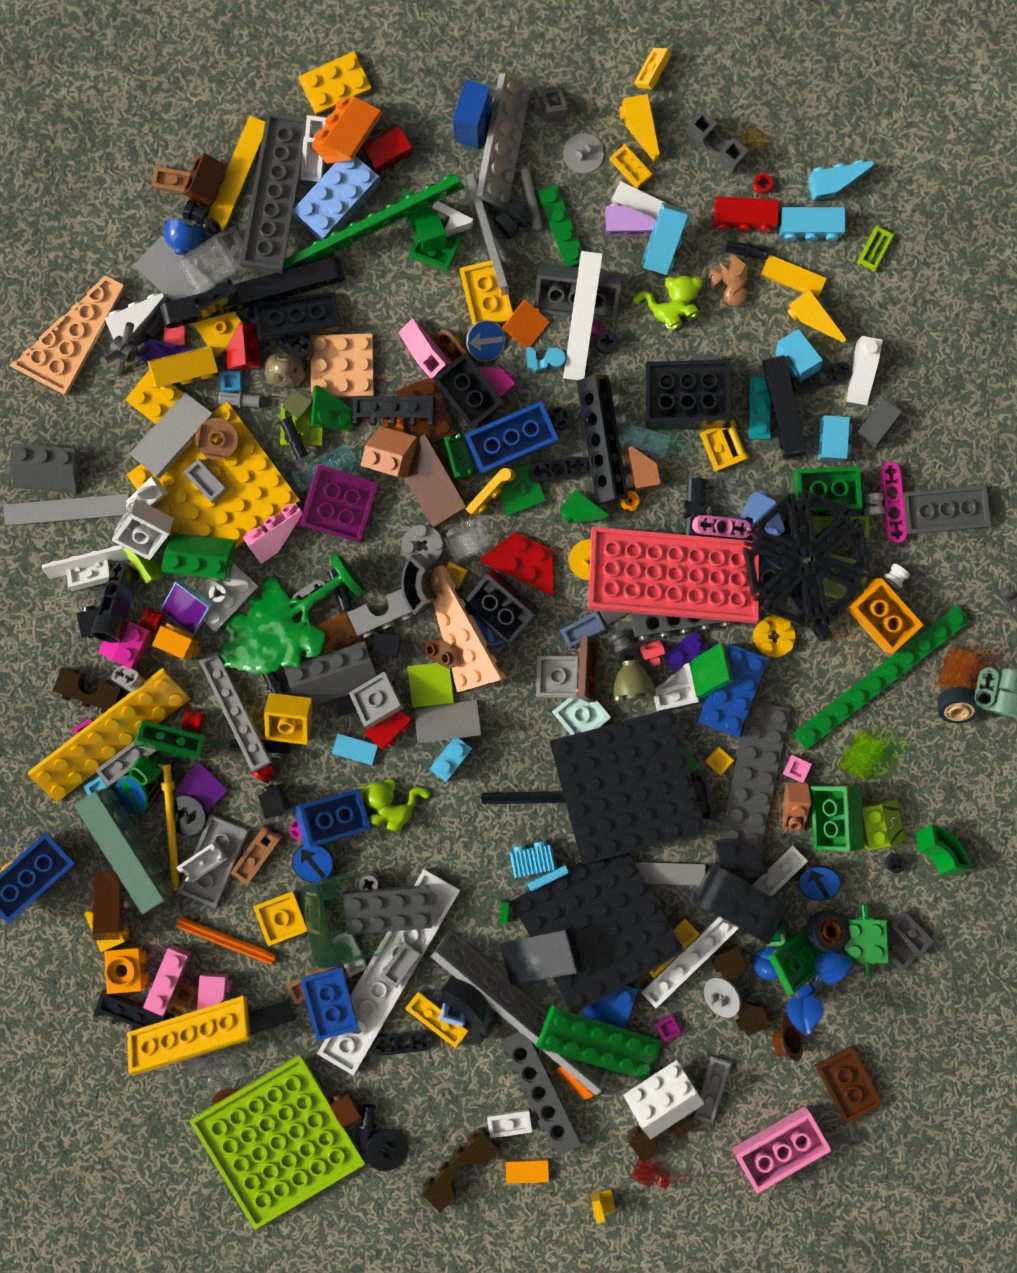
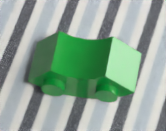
(943, 850)

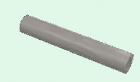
(531, 199)

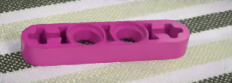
(897, 502)

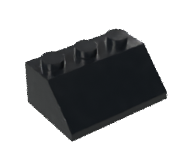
(469, 391)
(500, 606)

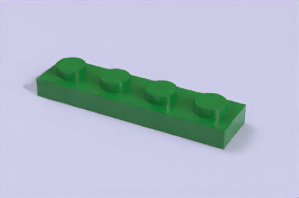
(560, 225)

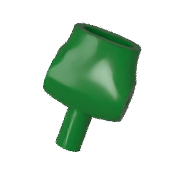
(146, 769)

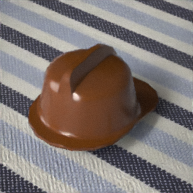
(788, 1040)

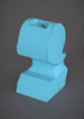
(553, 358)

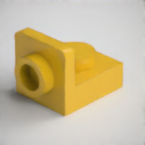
(602, 1204)

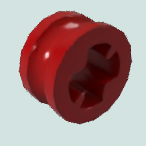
(767, 178)

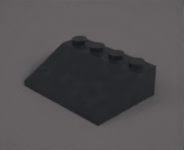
(688, 394)

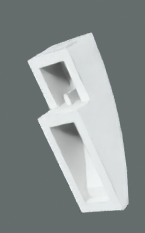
(312, 164)

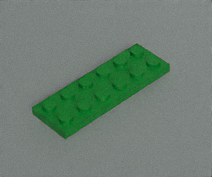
(599, 1043)

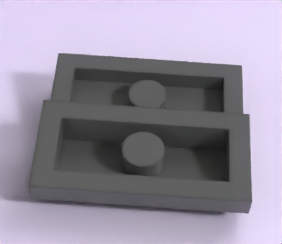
(906, 940)

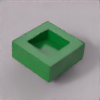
(505, 912)

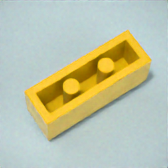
(182, 367)

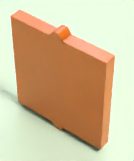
(525, 324)

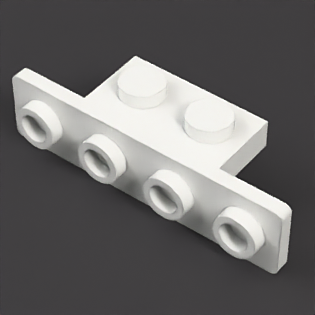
(86, 569)

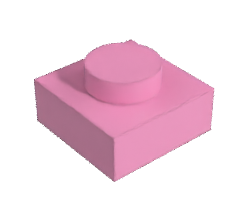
(797, 769)

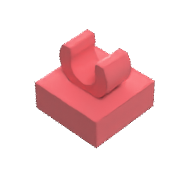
(652, 651)

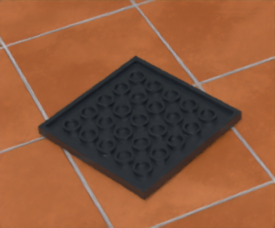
(627, 786)
(612, 925)

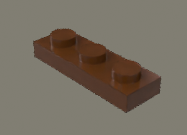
(587, 669)

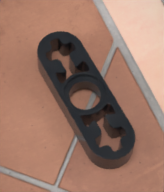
(562, 462)
(398, 1050)

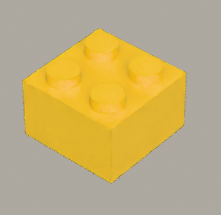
(288, 718)

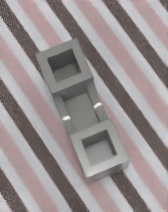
(365, 622)

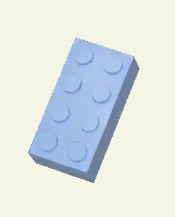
(336, 197)

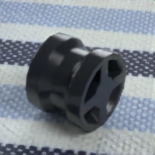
(605, 346)
(560, 414)

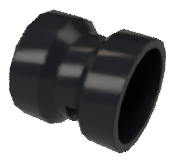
(195, 212)

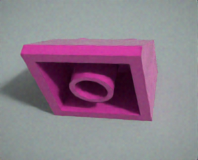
(131, 645)

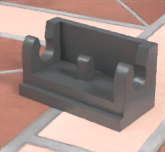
(879, 424)

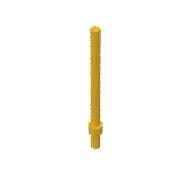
(168, 787)

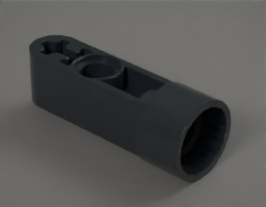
(115, 603)

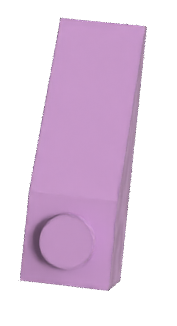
(627, 221)

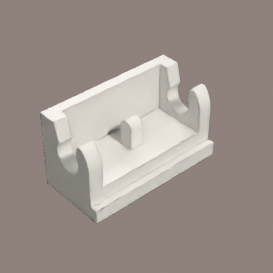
(202, 862)

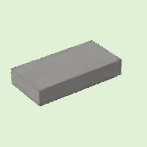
(205, 480)
(400, 964)

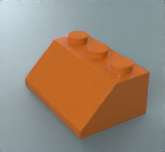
(345, 130)

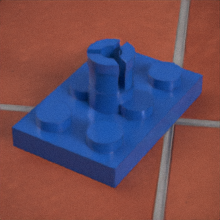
(329, 1003)

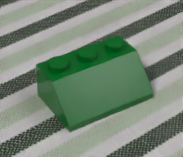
(199, 557)

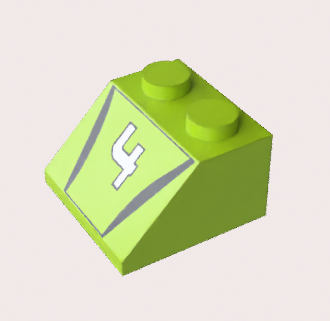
(882, 824)

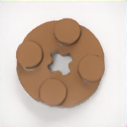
(209, 429)

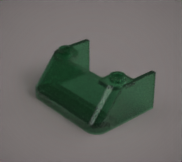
(323, 950)

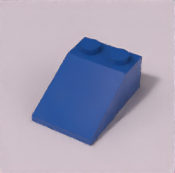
(614, 1007)

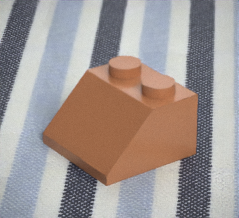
(390, 452)

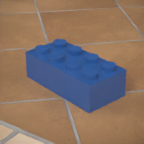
(511, 438)
(728, 706)
(32, 876)

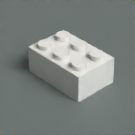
(663, 1099)

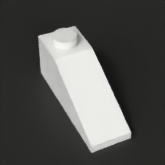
(863, 369)

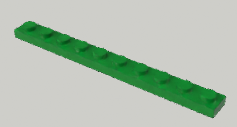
(375, 222)
(881, 677)

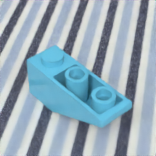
(830, 182)

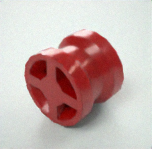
(152, 619)
(193, 720)
(265, 773)

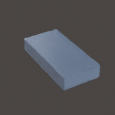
(586, 626)

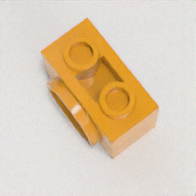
(177, 642)
(133, 958)

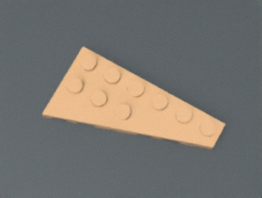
(68, 342)
(462, 632)

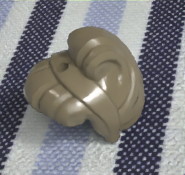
(280, 369)

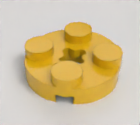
(766, 645)

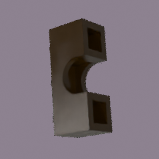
(71, 685)
(646, 1147)

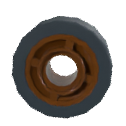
(837, 931)

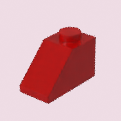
(243, 348)

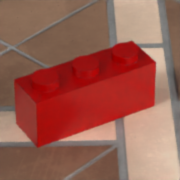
(745, 214)

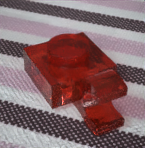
(647, 1173)

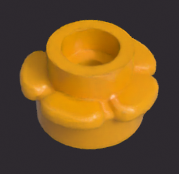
(635, 501)

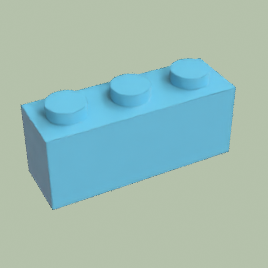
(811, 223)
(665, 238)

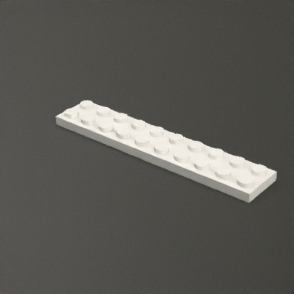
(375, 996)

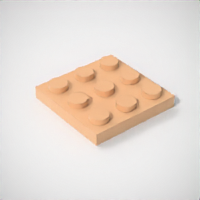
(343, 364)

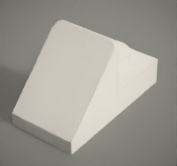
(456, 221)

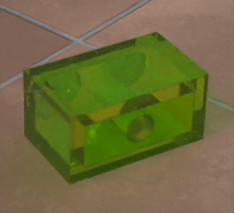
(860, 756)

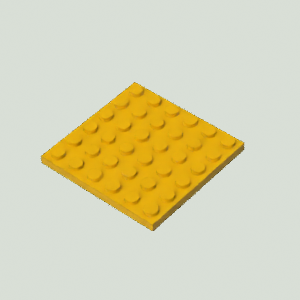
(252, 482)

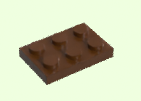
(443, 423)
(848, 1084)

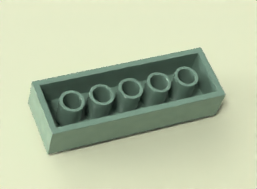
(125, 849)

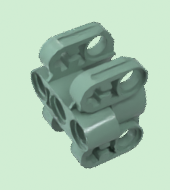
(1004, 694)

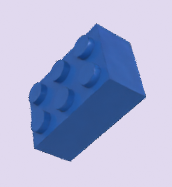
(472, 114)
(331, 818)

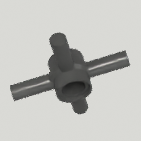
(123, 349)

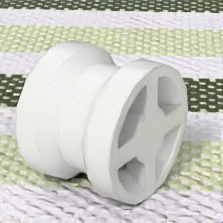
(896, 576)

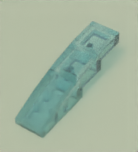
(338, 459)

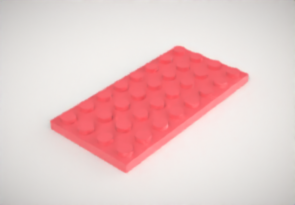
(670, 575)

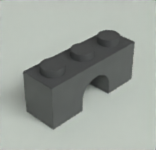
(705, 134)

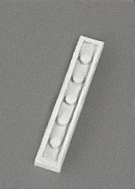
(582, 315)

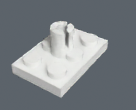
(226, 596)

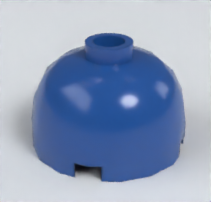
(183, 236)

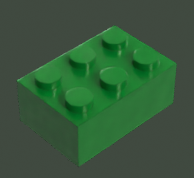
(833, 483)
(837, 817)

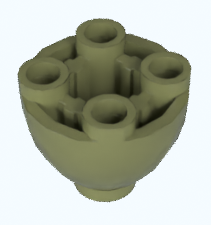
(633, 682)

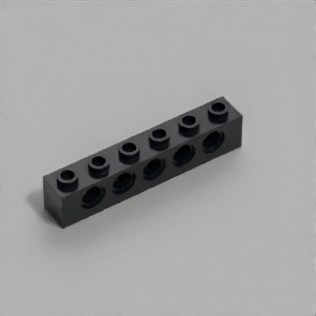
(602, 439)

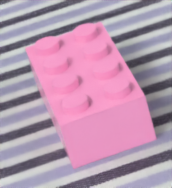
(781, 1149)

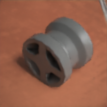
(621, 640)

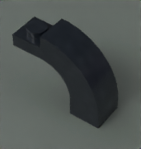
(472, 1005)

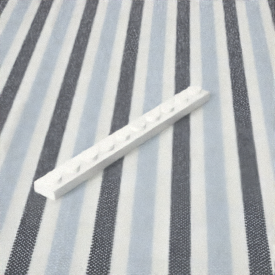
(718, 932)

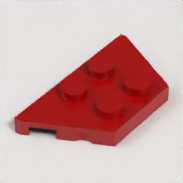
(523, 561)

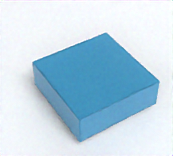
(231, 381)

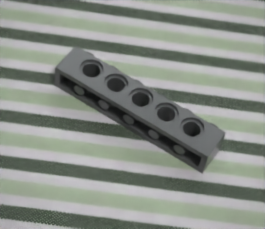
(640, 626)
(558, 1142)

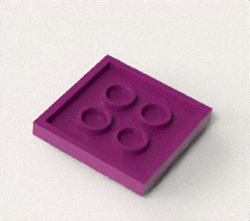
(338, 503)

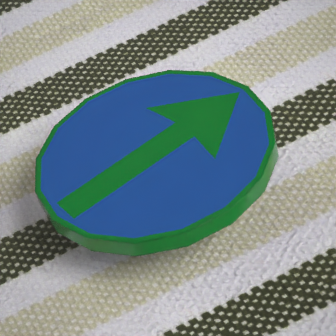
(131, 795)

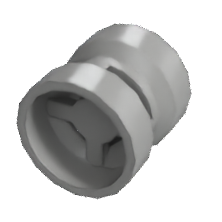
(871, 500)

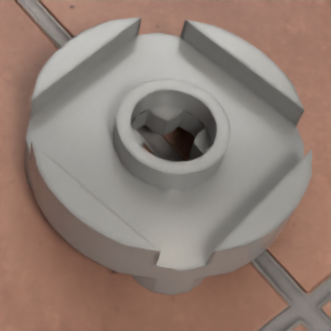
(422, 533)

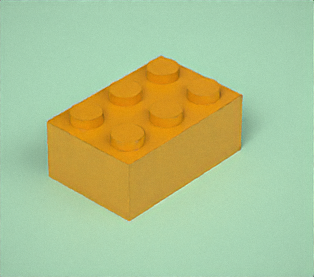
(884, 616)

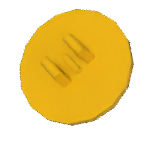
(580, 559)

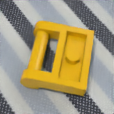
(718, 448)

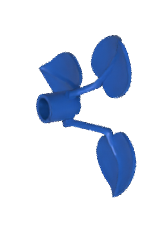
(806, 1009)

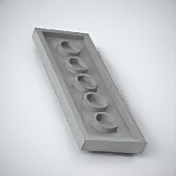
(503, 142)

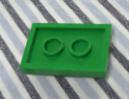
(795, 962)

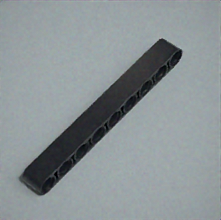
(261, 289)

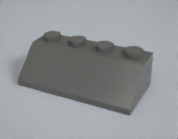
(557, 291)
(332, 674)

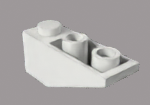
(137, 313)

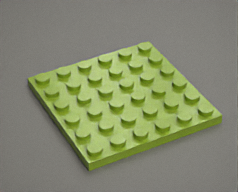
(277, 1141)

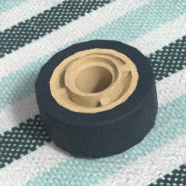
(957, 705)

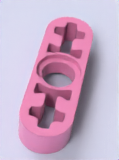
(713, 530)

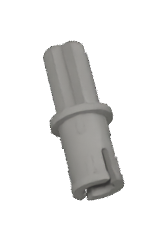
(240, 399)

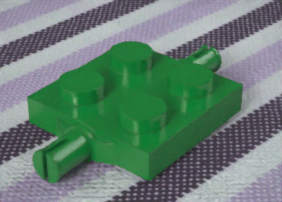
(867, 940)

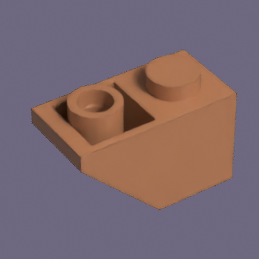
(643, 470)
(796, 806)

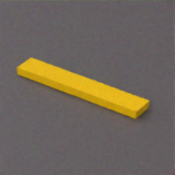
(237, 172)

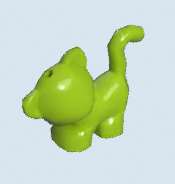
(682, 292)
(379, 798)

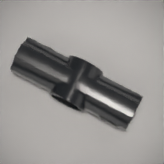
(695, 504)

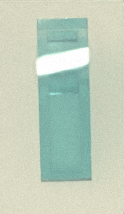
(643, 440)

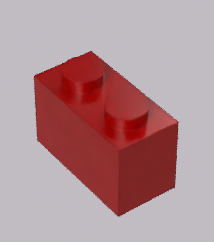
(387, 149)
(385, 731)

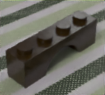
(730, 965)
(479, 1150)

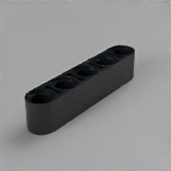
(783, 407)

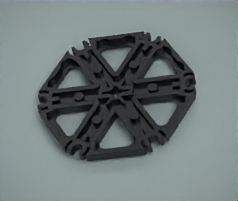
(821, 566)

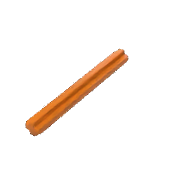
(226, 940)

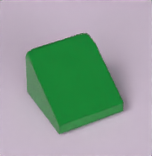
(781, 935)

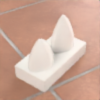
(149, 493)

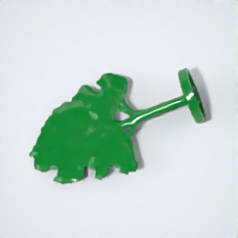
(268, 633)

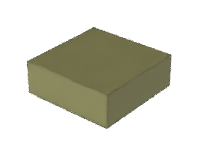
(297, 404)

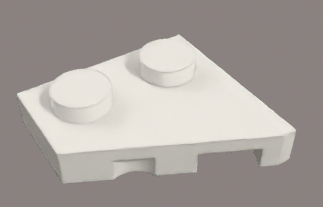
(676, 691)

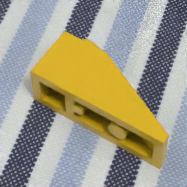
(639, 121)
(811, 313)

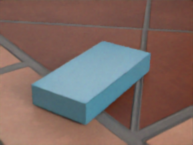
(355, 749)
(547, 877)

